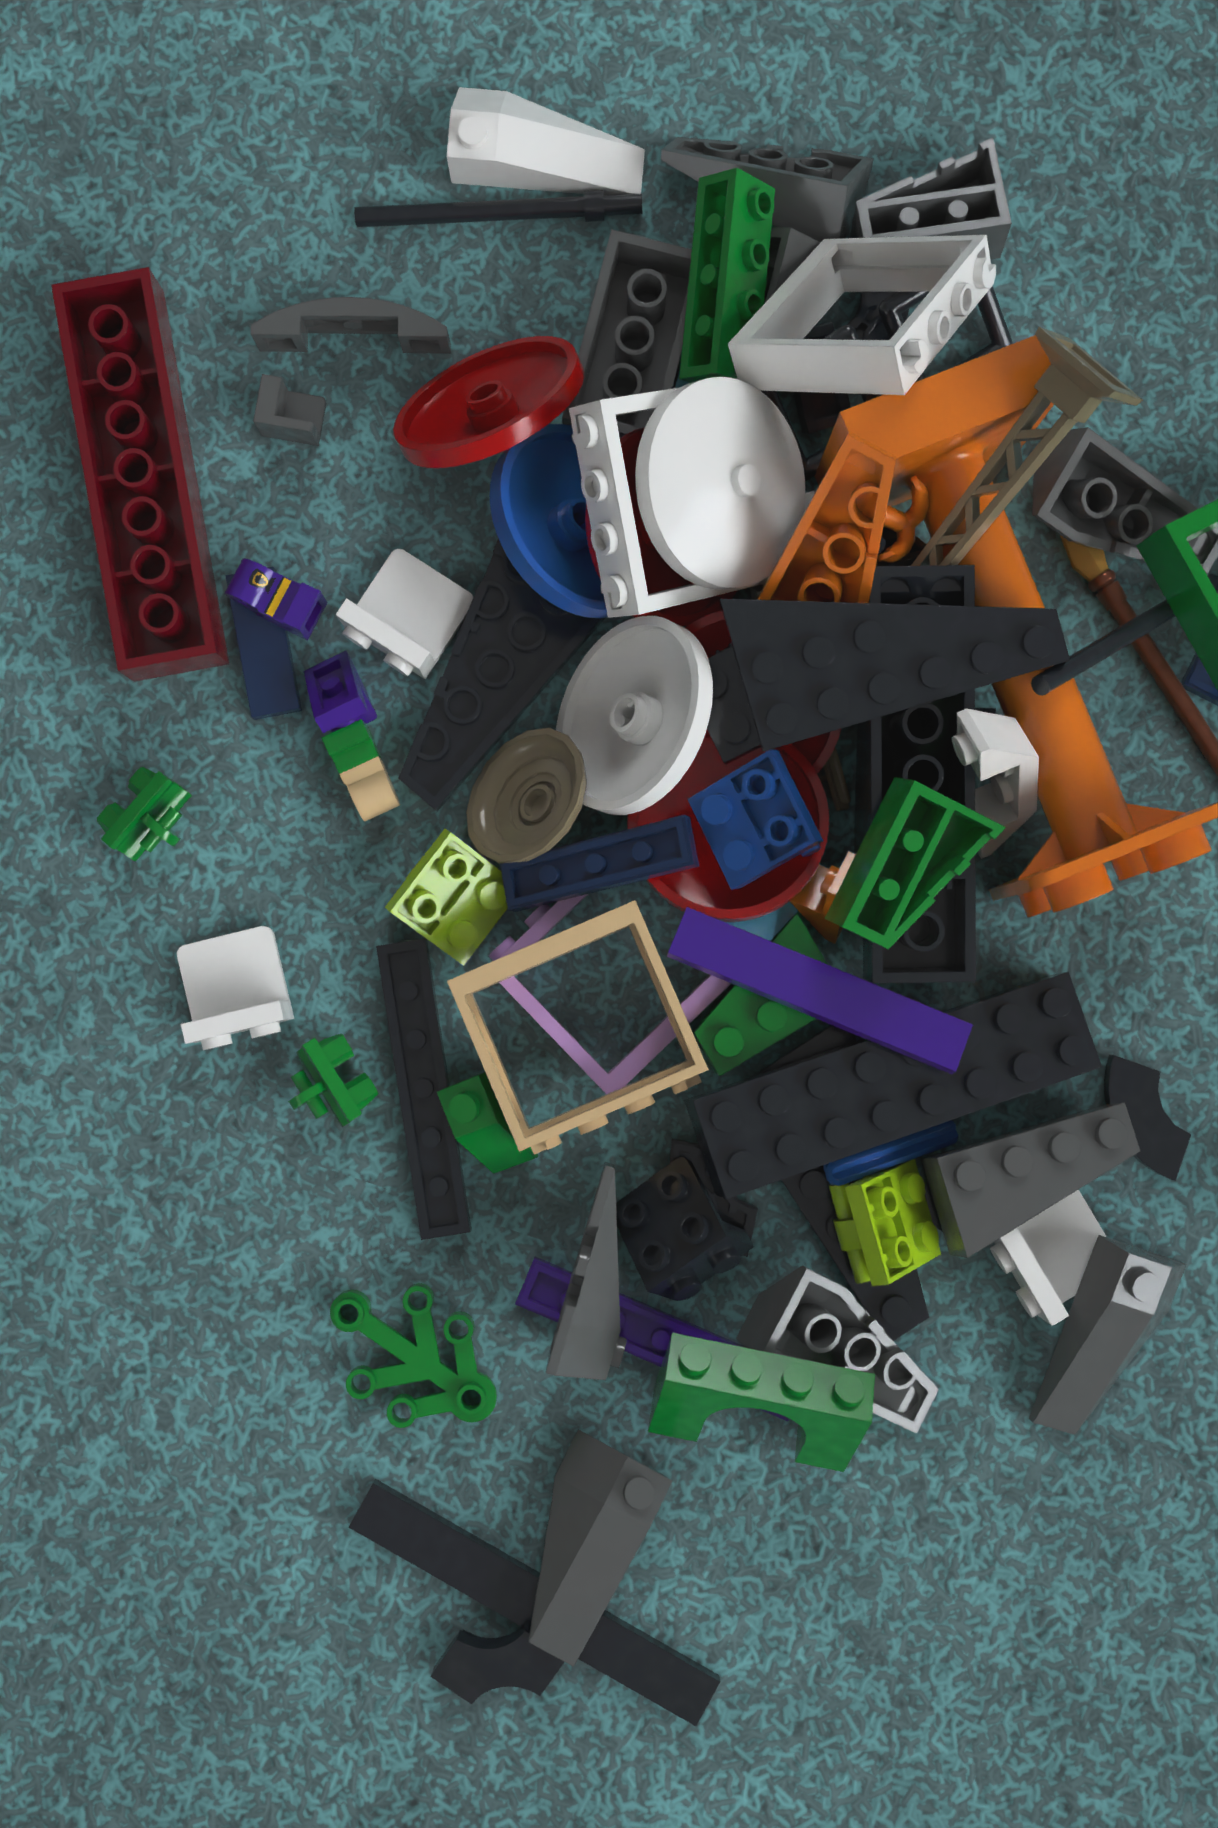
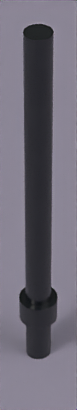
(591, 206)
(1106, 646)

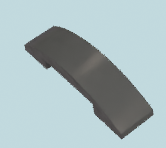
(289, 327)

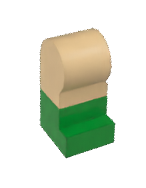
(362, 769)

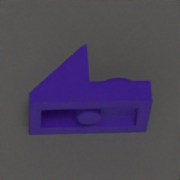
(337, 694)

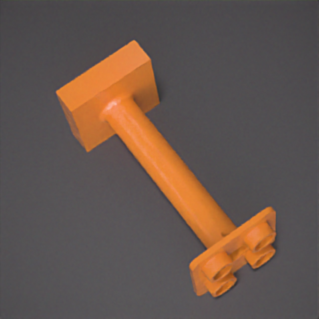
(945, 437)

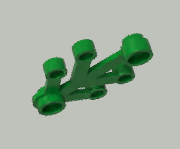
(419, 1360)

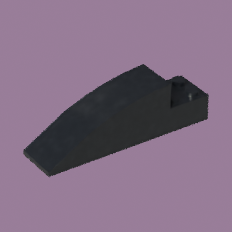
(920, 748)

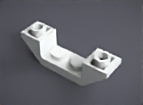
(1001, 751)

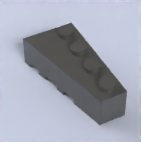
(1012, 1177)

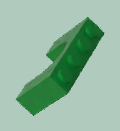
(708, 1376)

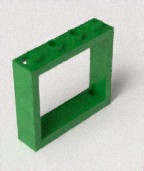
(1186, 582)

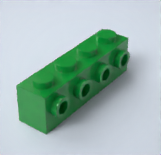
(725, 269)

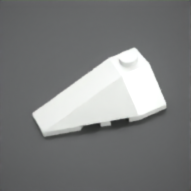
(522, 145)

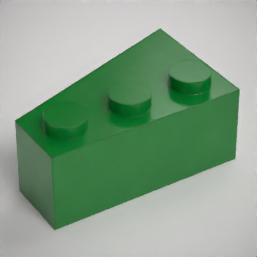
(906, 860)
(747, 1022)

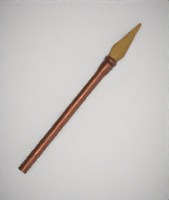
(1093, 567)

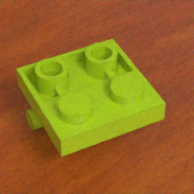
(451, 897)
(885, 1224)

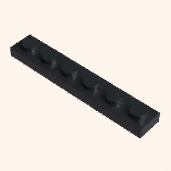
(419, 1075)

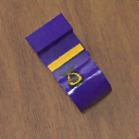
(277, 598)

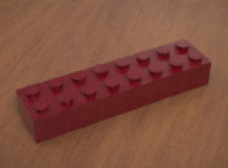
(140, 475)

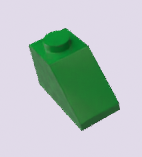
(480, 1123)

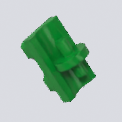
(147, 817)
(343, 1099)

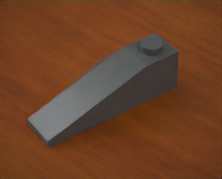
(825, 1324)
(592, 1534)

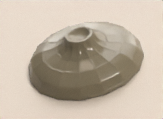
(526, 796)

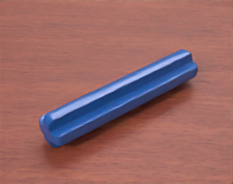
(891, 1154)

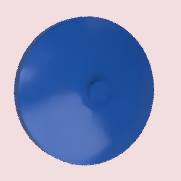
(542, 520)

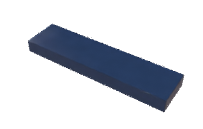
(601, 863)

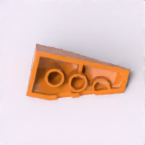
(840, 532)

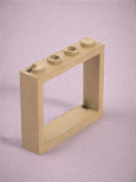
(591, 1114)

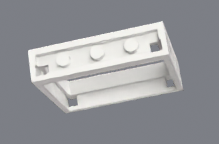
(772, 344)
(611, 509)

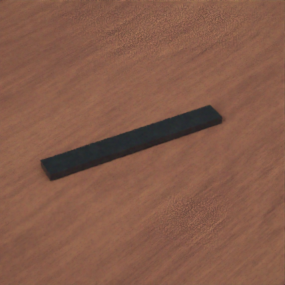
(511, 1590)

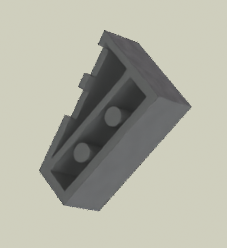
(953, 200)

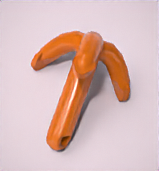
(905, 523)

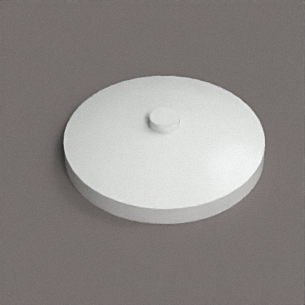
(719, 482)
(638, 712)

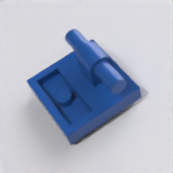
(755, 820)

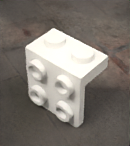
(407, 614)
(233, 987)
(1050, 1256)

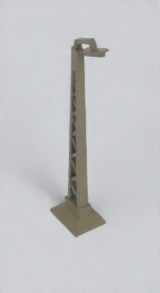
(1076, 387)

